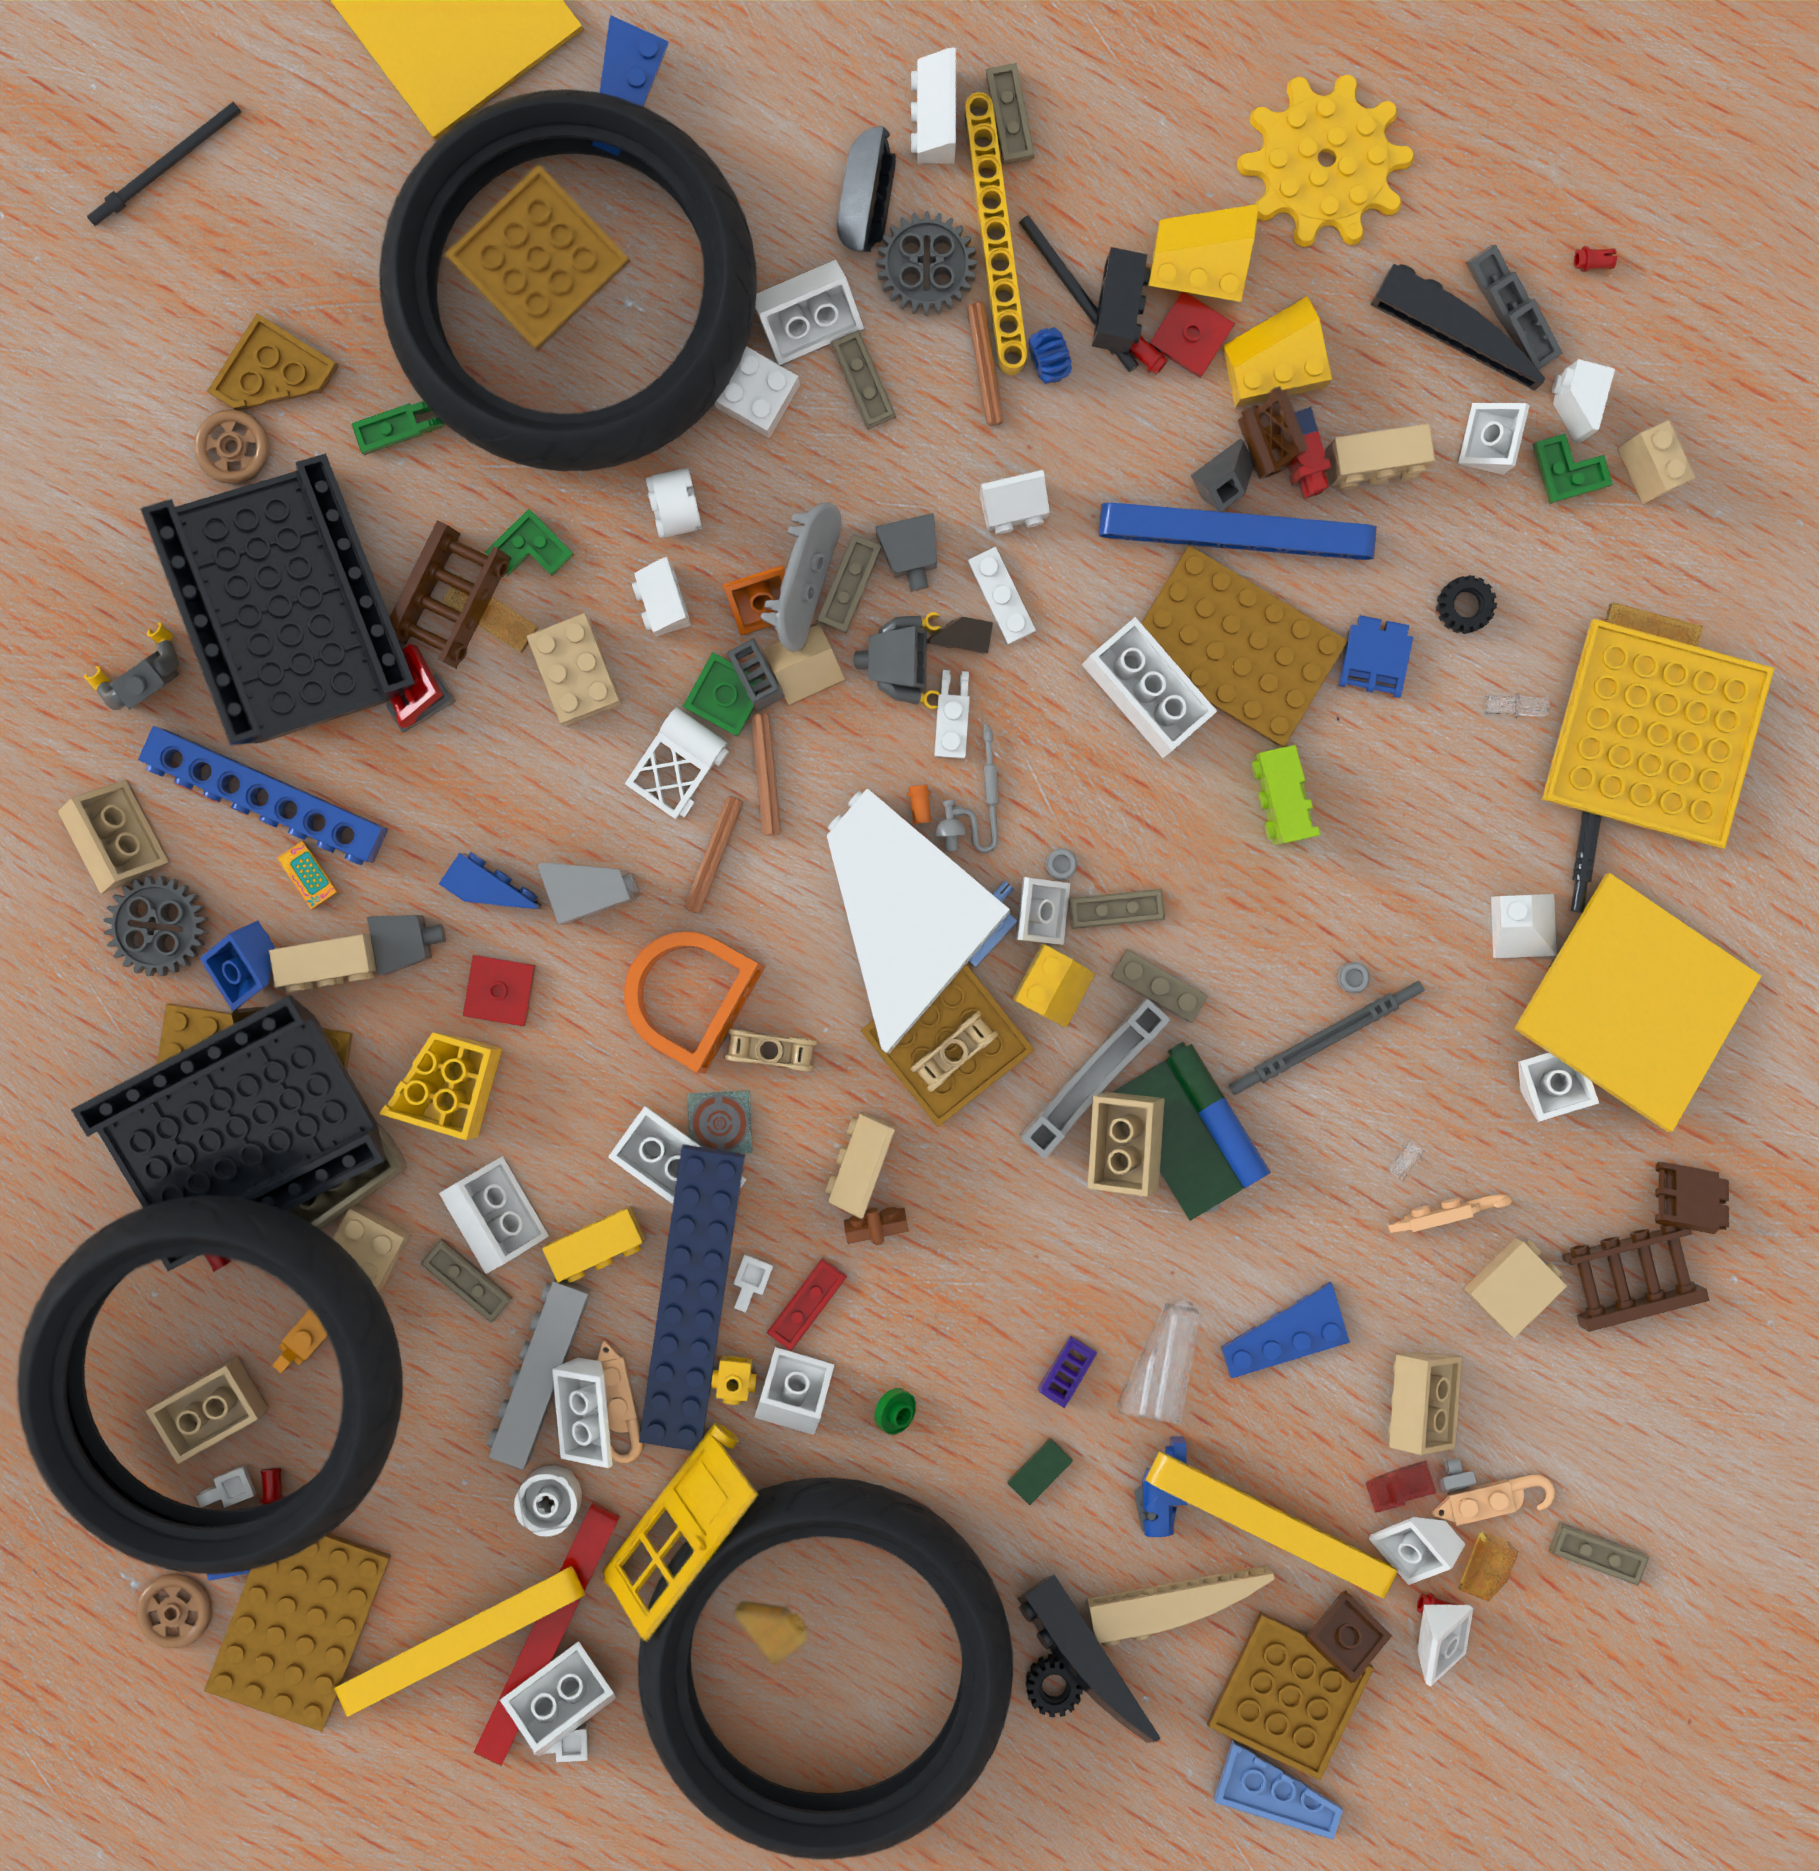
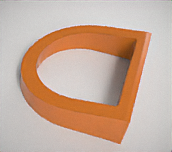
(726, 1015)

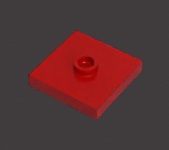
(1191, 334)
(499, 990)

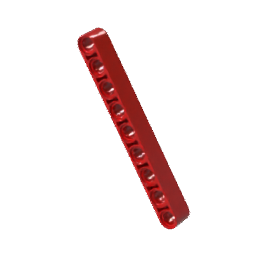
(547, 1631)

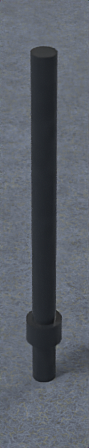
(116, 201)
(1070, 282)

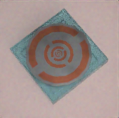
(721, 1120)

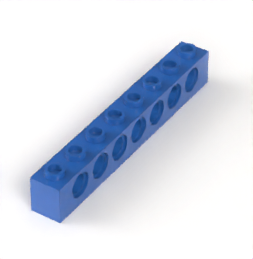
(162, 746)

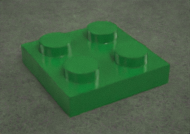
(721, 696)

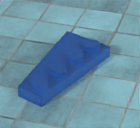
(629, 65)
(1296, 1332)

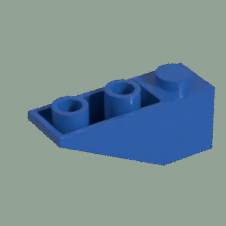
(475, 883)

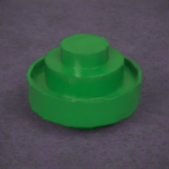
(895, 1411)

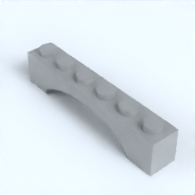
(1094, 1076)

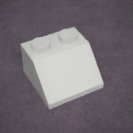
(1582, 397)
(1015, 502)
(661, 597)
(794, 1391)

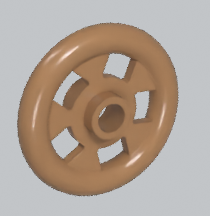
(249, 465)
(188, 1632)

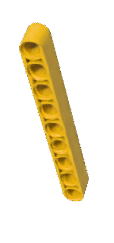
(995, 219)
(1271, 1524)
(460, 1641)

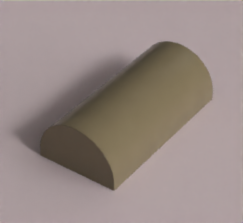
(336, 1201)

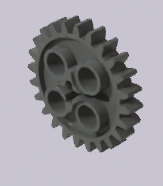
(953, 263)
(153, 953)

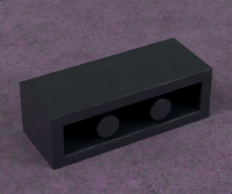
(1121, 300)

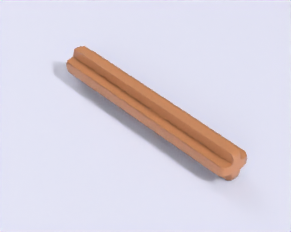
(985, 364)
(765, 774)
(713, 854)

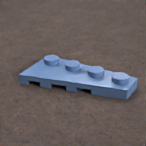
(1269, 1792)

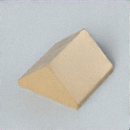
(806, 670)

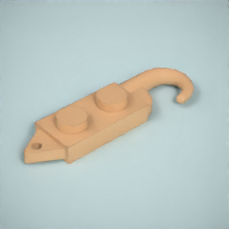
(1451, 1211)
(620, 1401)
(1492, 1499)

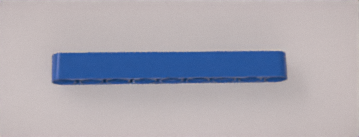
(1237, 531)

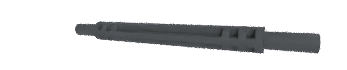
(1326, 1037)

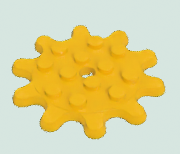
(1316, 193)

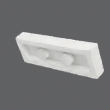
(1001, 596)

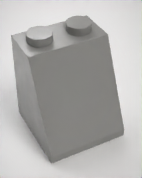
(585, 890)

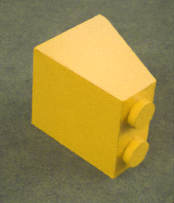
(1053, 985)

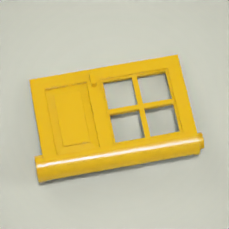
(705, 1503)

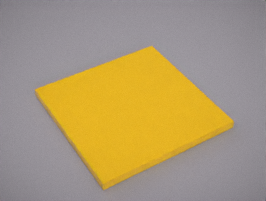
(456, 52)
(1658, 733)
(1638, 1002)

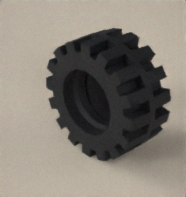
(1480, 591)

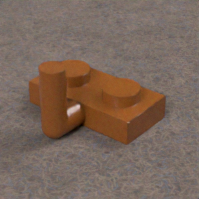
(876, 1225)

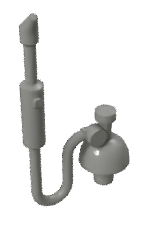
(952, 827)

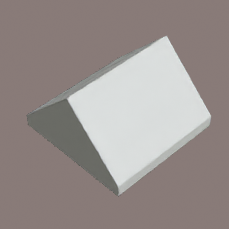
(1493, 436)
(1043, 911)
(1554, 1087)
(1442, 1638)

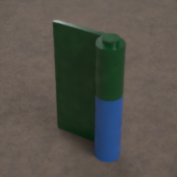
(1203, 1142)

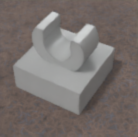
(1455, 1477)

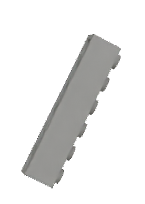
(534, 1384)

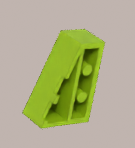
(1283, 795)

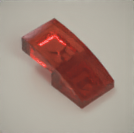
(1400, 1485)

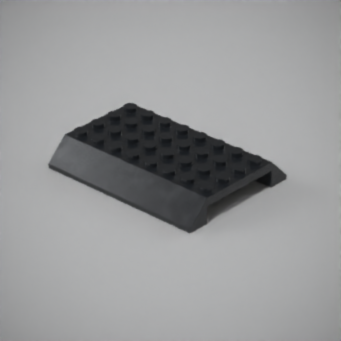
(279, 603)
(240, 1116)

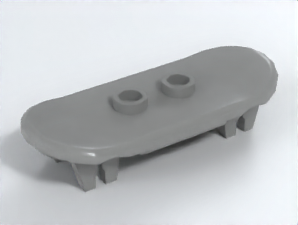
(804, 574)

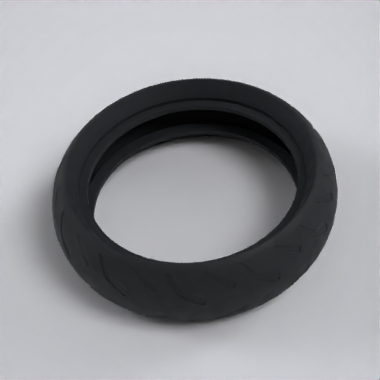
(523, 131)
(90, 1477)
(861, 1819)

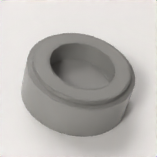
(1061, 864)
(1353, 977)

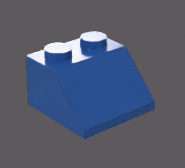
(240, 964)

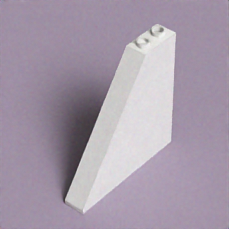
(908, 912)

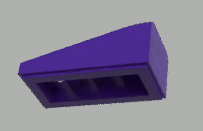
(1070, 1388)

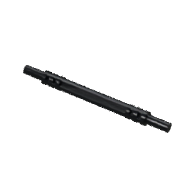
(1585, 859)

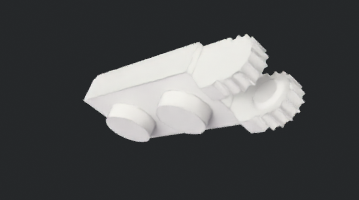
(952, 719)

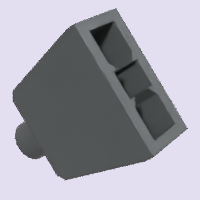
(910, 548)
(402, 941)

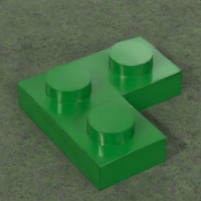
(1564, 477)
(532, 537)

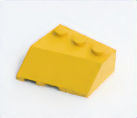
(1205, 252)
(1278, 352)
(447, 1086)

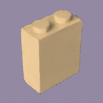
(1656, 462)
(1516, 1286)

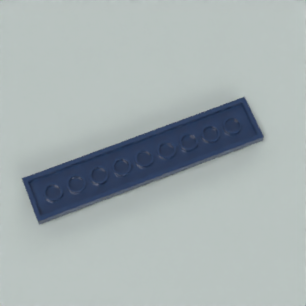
(691, 1297)

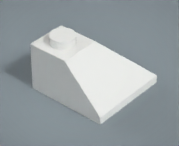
(1523, 926)
(1419, 1547)

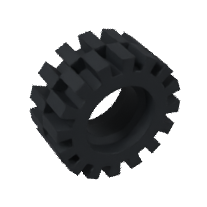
(1047, 1703)

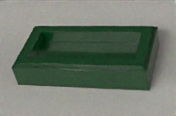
(1040, 1471)

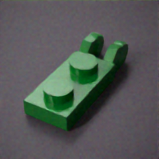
(393, 427)

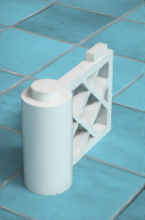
(694, 744)

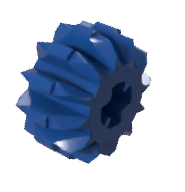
(1050, 355)

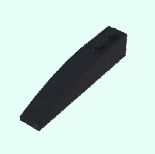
(1452, 322)
(1081, 1654)

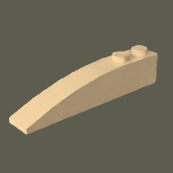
(1170, 1605)

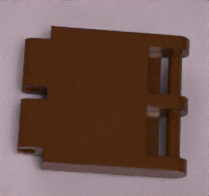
(1692, 1198)

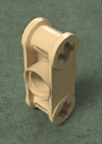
(752, 1049)
(941, 1064)

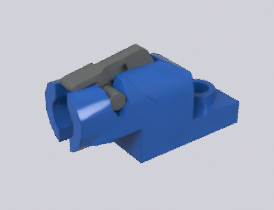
(1155, 1506)

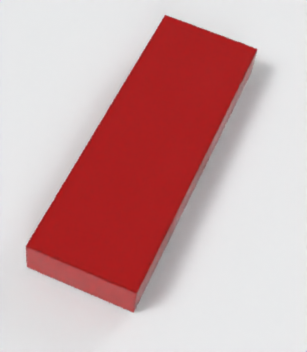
(806, 1304)

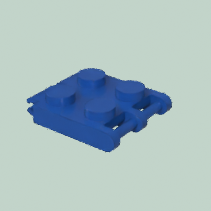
(1376, 655)

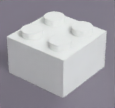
(758, 392)

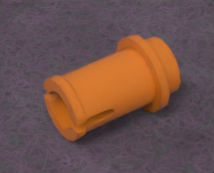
(920, 803)

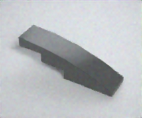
(1513, 307)

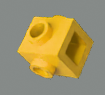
(734, 1368)

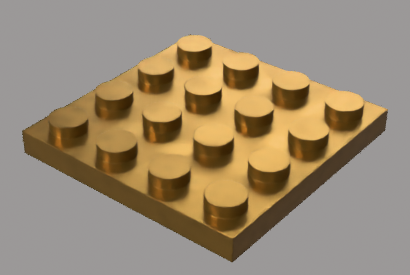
(537, 257)
(952, 1008)
(1286, 1698)

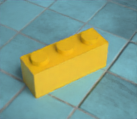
(594, 1245)

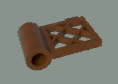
(1262, 435)

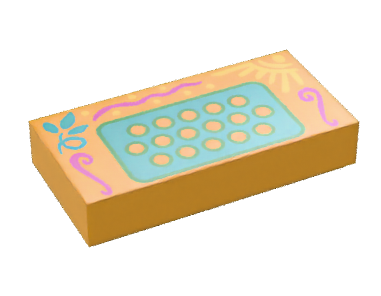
(307, 875)

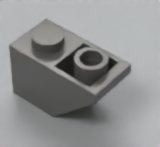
(1225, 476)

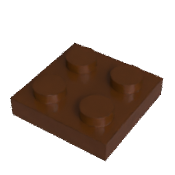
(1348, 1636)

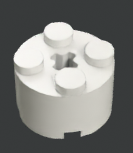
(673, 502)
(538, 1515)

